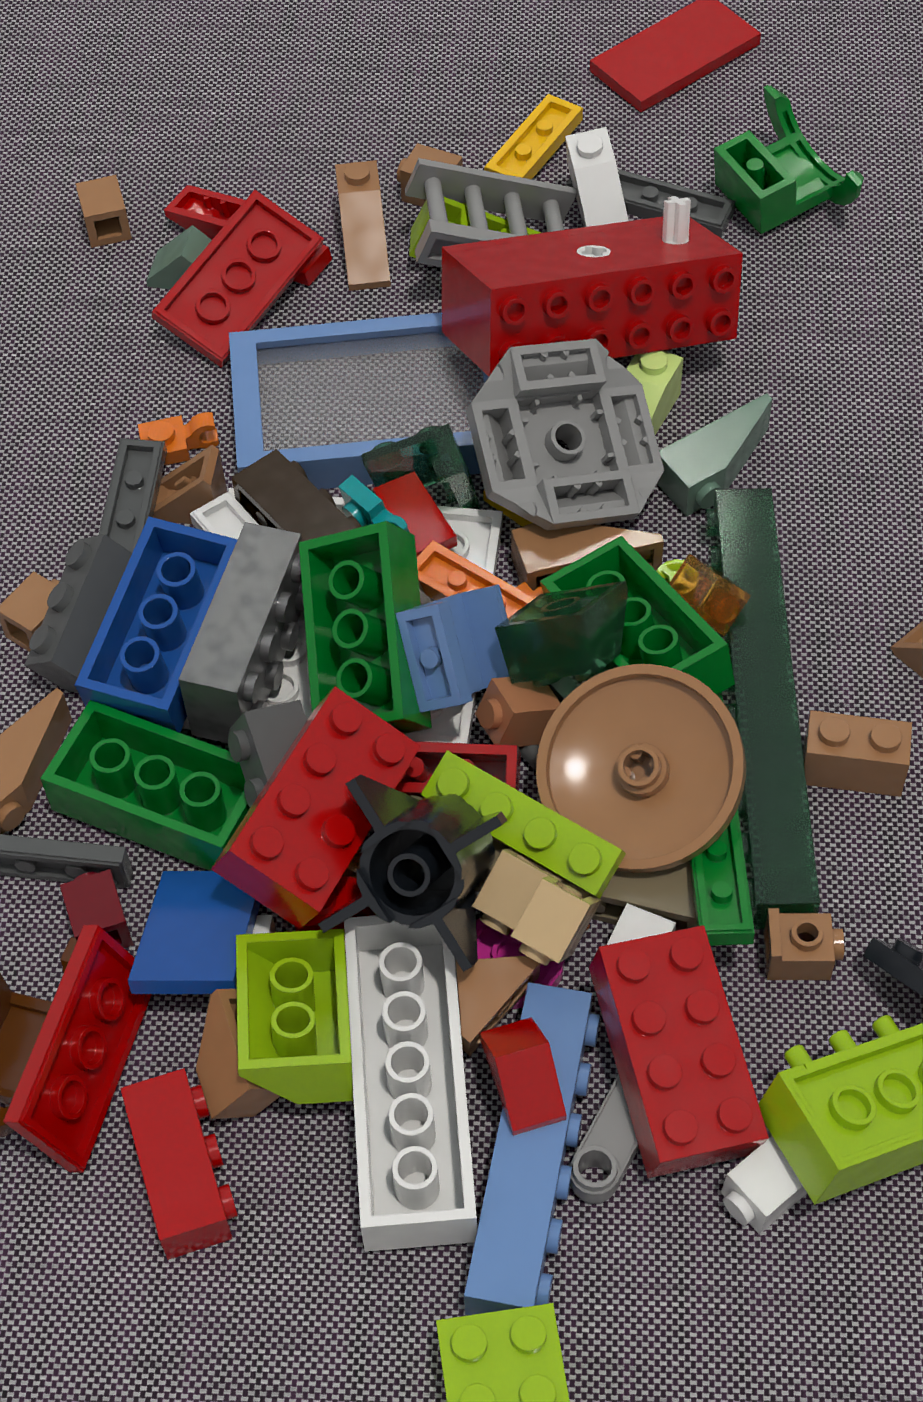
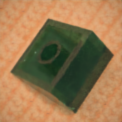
(564, 634)

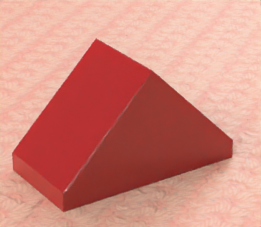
(524, 1075)

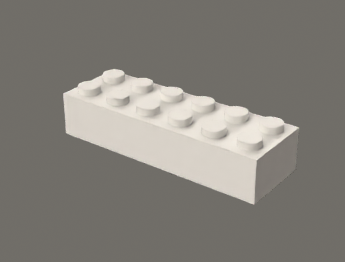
(408, 1087)

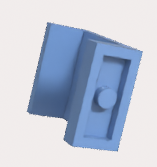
(453, 646)

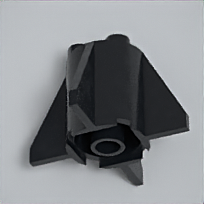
(422, 863)

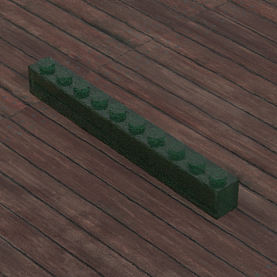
(764, 706)

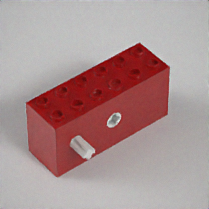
(620, 283)

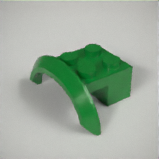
(782, 178)

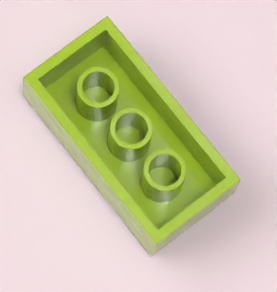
(503, 1356)

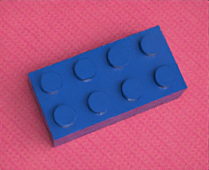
(155, 622)

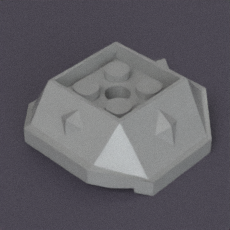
(589, 404)

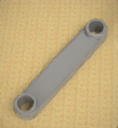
(608, 1146)

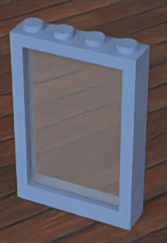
(344, 389)

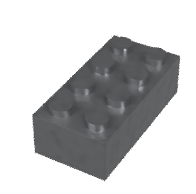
(244, 632)

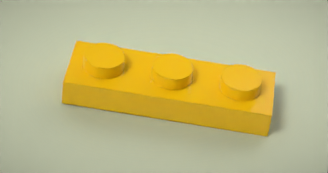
(536, 138)

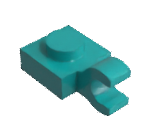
(365, 505)

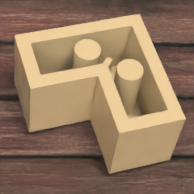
(538, 905)

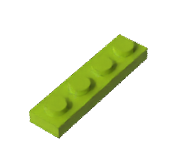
(530, 826)

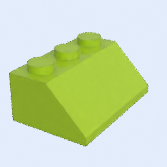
(294, 1015)

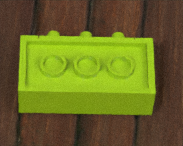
(851, 1111)

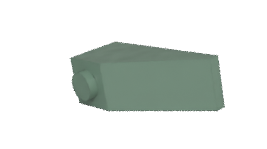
(712, 456)

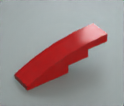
(212, 210)

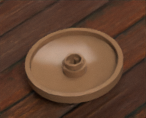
(644, 764)

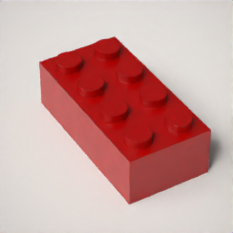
(305, 817)
(677, 1051)

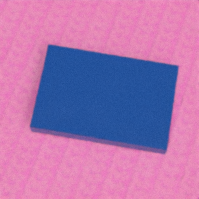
(192, 935)

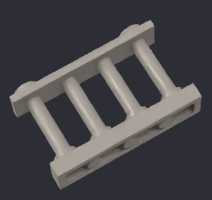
(481, 191)

